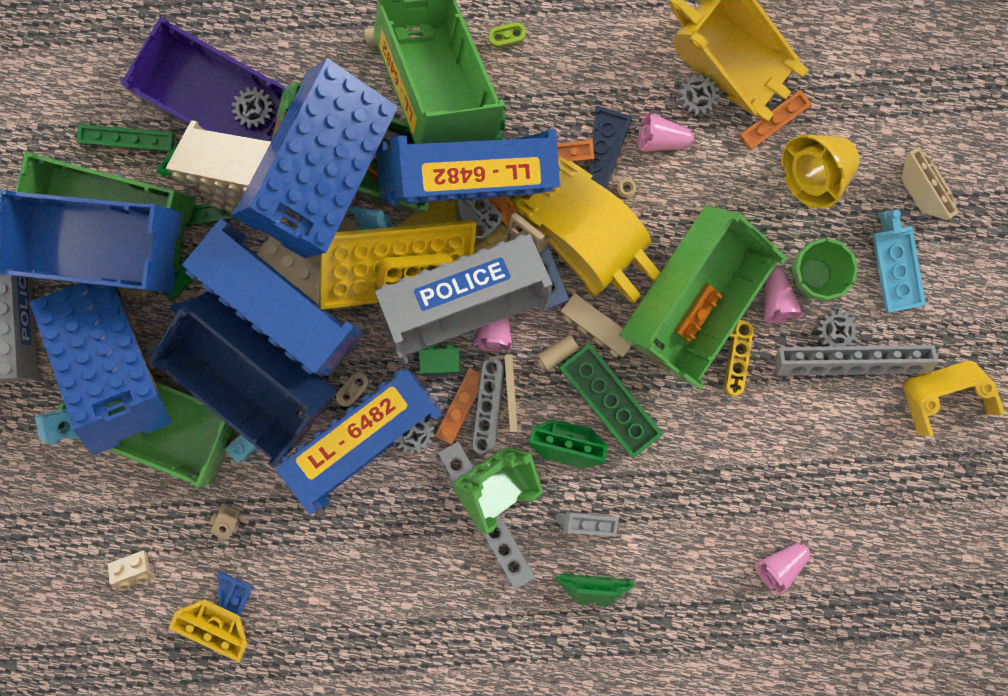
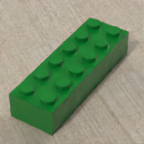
(610, 401)

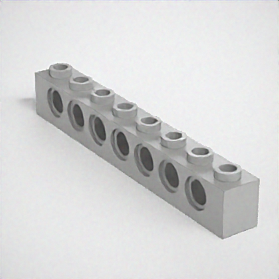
(856, 360)
(524, 572)

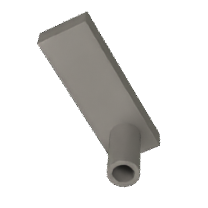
(588, 524)

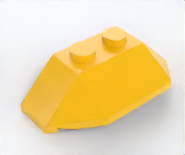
(211, 627)

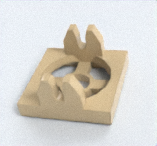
(517, 222)

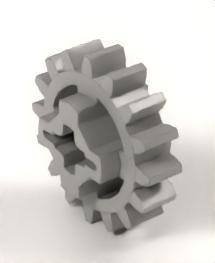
(691, 90)
(256, 101)
(832, 325)
(421, 437)

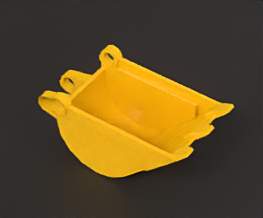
(737, 50)
(590, 231)

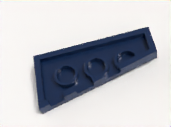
(608, 139)

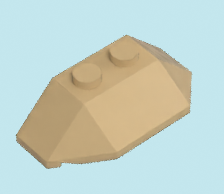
(927, 186)

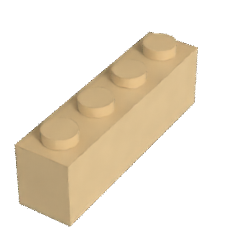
(596, 324)

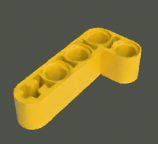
(400, 266)
(734, 357)

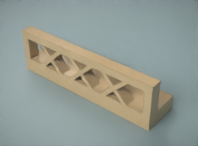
(510, 393)

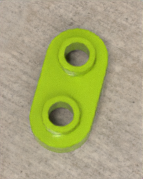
(506, 33)

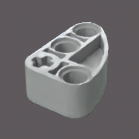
(466, 211)

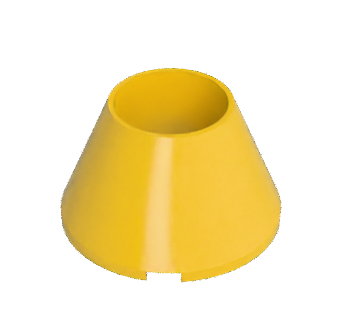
(819, 168)

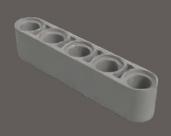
(494, 398)

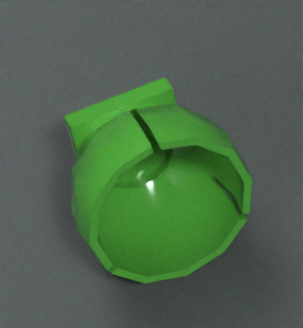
(824, 270)

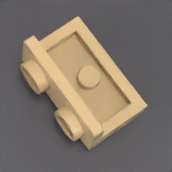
(130, 571)

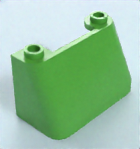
(497, 485)

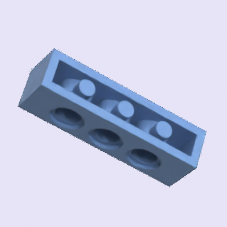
(559, 295)

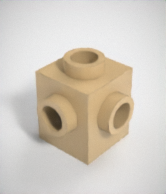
(224, 522)

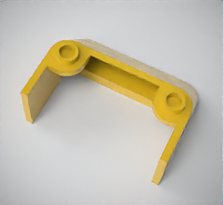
(924, 390)

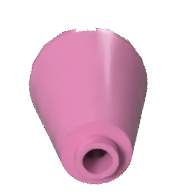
(663, 135)
(780, 299)
(494, 337)
(783, 567)

